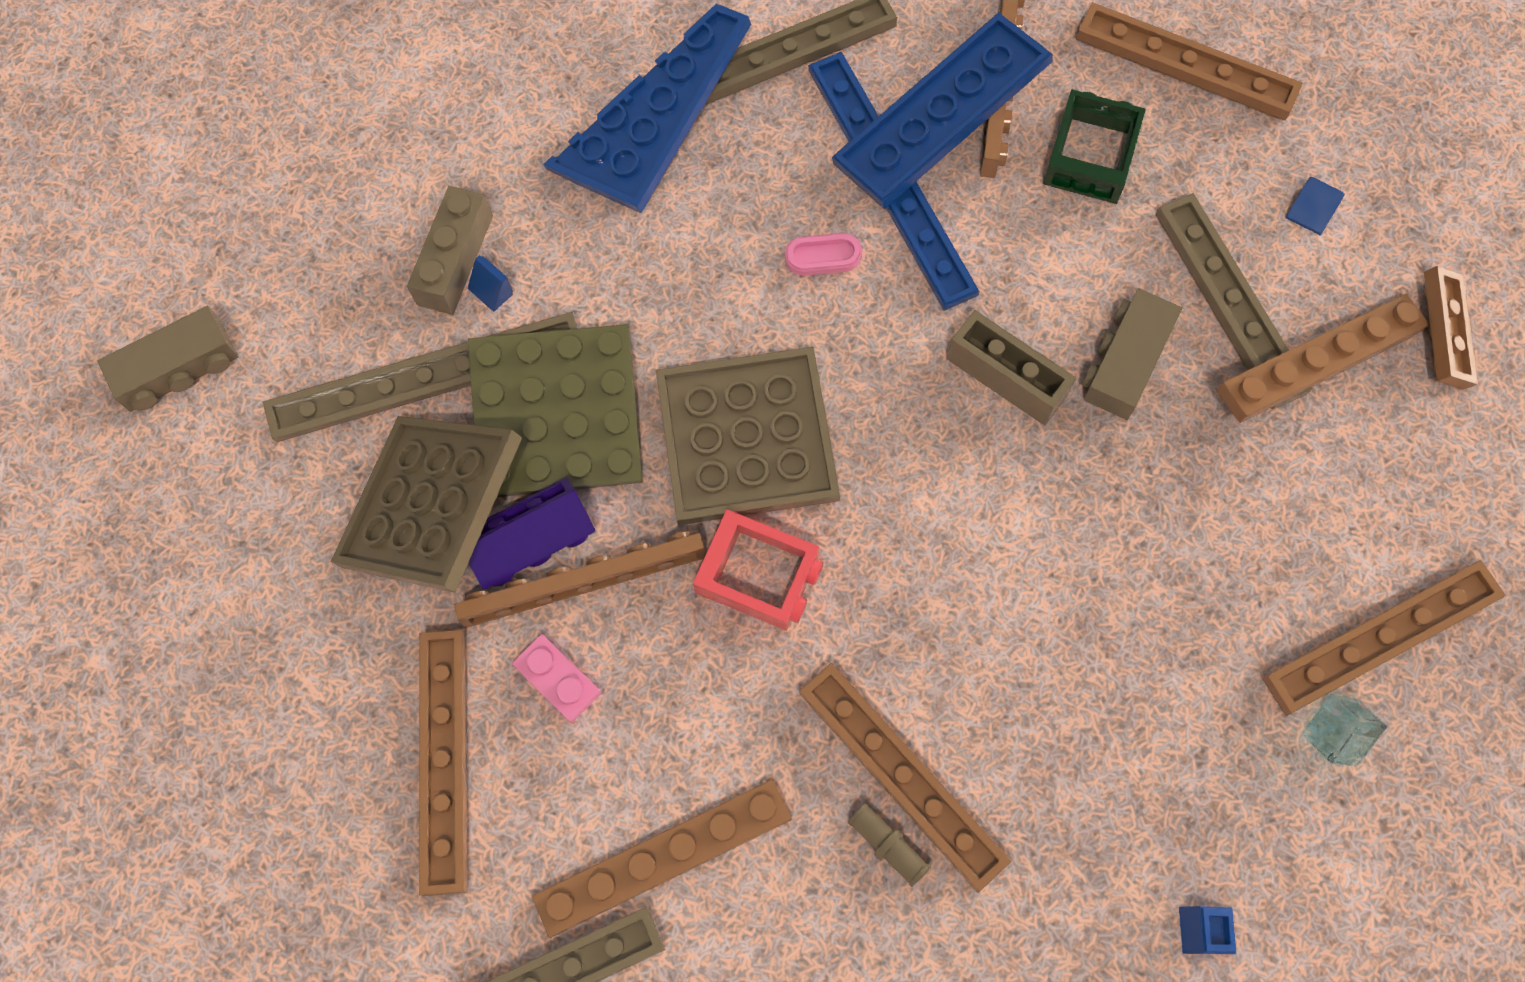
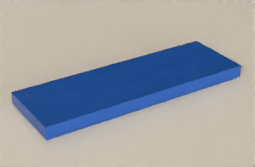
(942, 110)

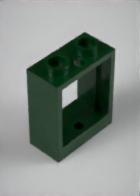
(1086, 177)

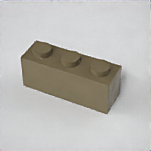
(450, 250)
(1130, 353)
(168, 360)
(1010, 367)

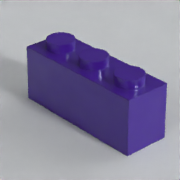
(529, 533)

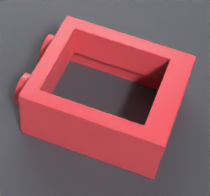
(707, 578)

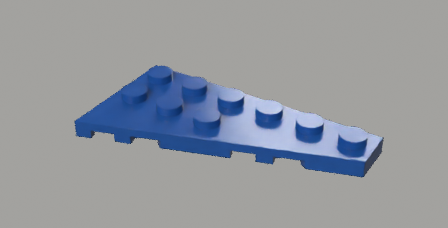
(649, 119)

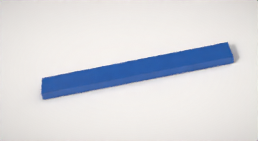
(911, 210)

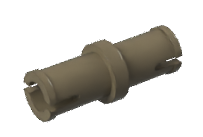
(889, 844)

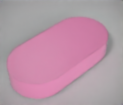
(823, 254)

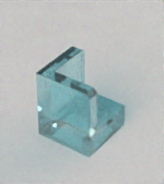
(1344, 730)

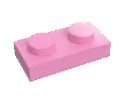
(556, 678)

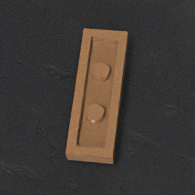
(1450, 328)

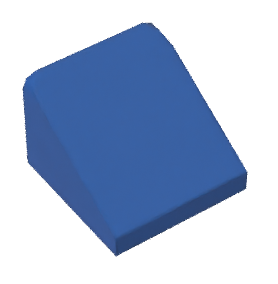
(1315, 205)
(489, 284)
(1203, 929)

